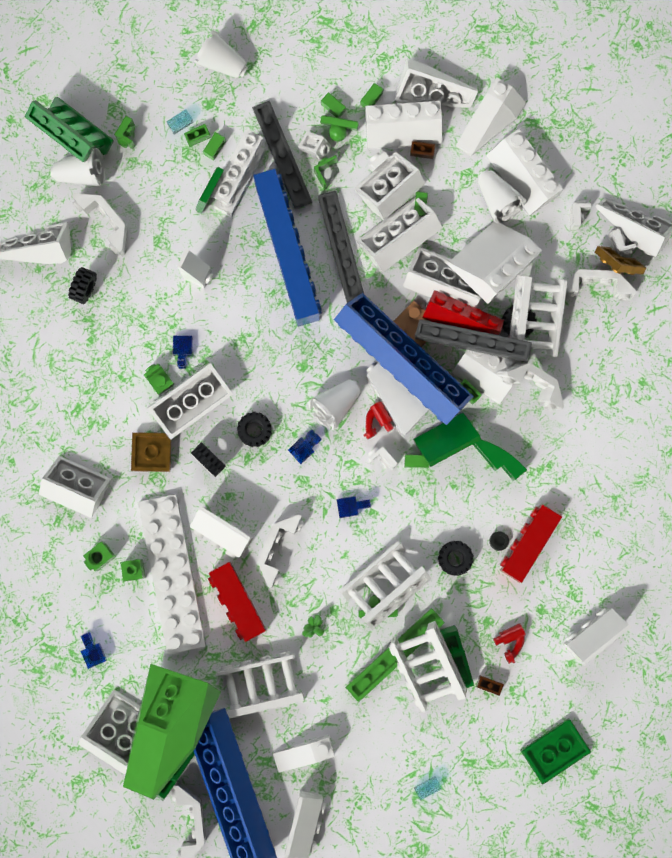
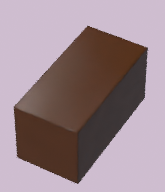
(422, 150)
(489, 685)

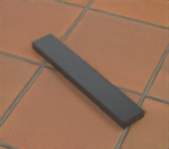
(282, 155)
(340, 245)
(473, 340)

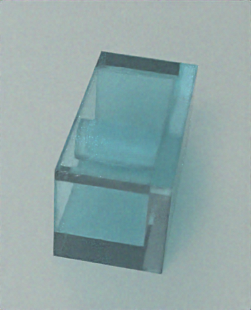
(179, 121)
(427, 788)

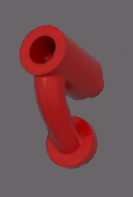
(382, 416)
(509, 635)

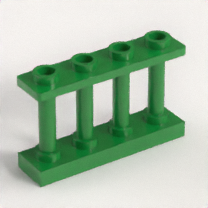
(69, 128)

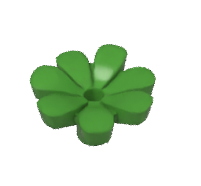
(313, 627)

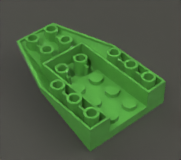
(167, 728)

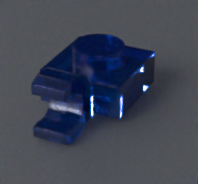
(182, 348)
(303, 448)
(349, 506)
(92, 654)

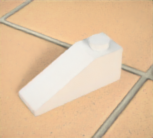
(194, 269)
(304, 754)

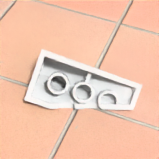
(426, 84)
(495, 112)
(647, 232)
(43, 247)

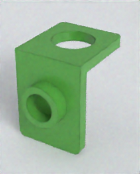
(322, 165)

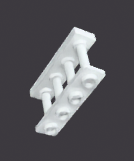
(238, 172)
(522, 305)
(396, 598)
(440, 653)
(255, 704)

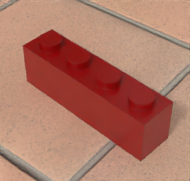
(455, 313)
(530, 544)
(237, 602)

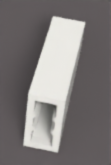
(400, 404)

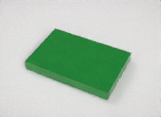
(209, 190)
(447, 439)
(555, 751)

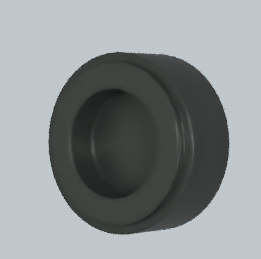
(499, 541)

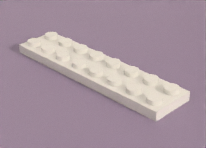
(172, 574)

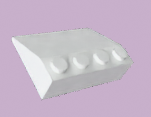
(494, 260)
(112, 731)

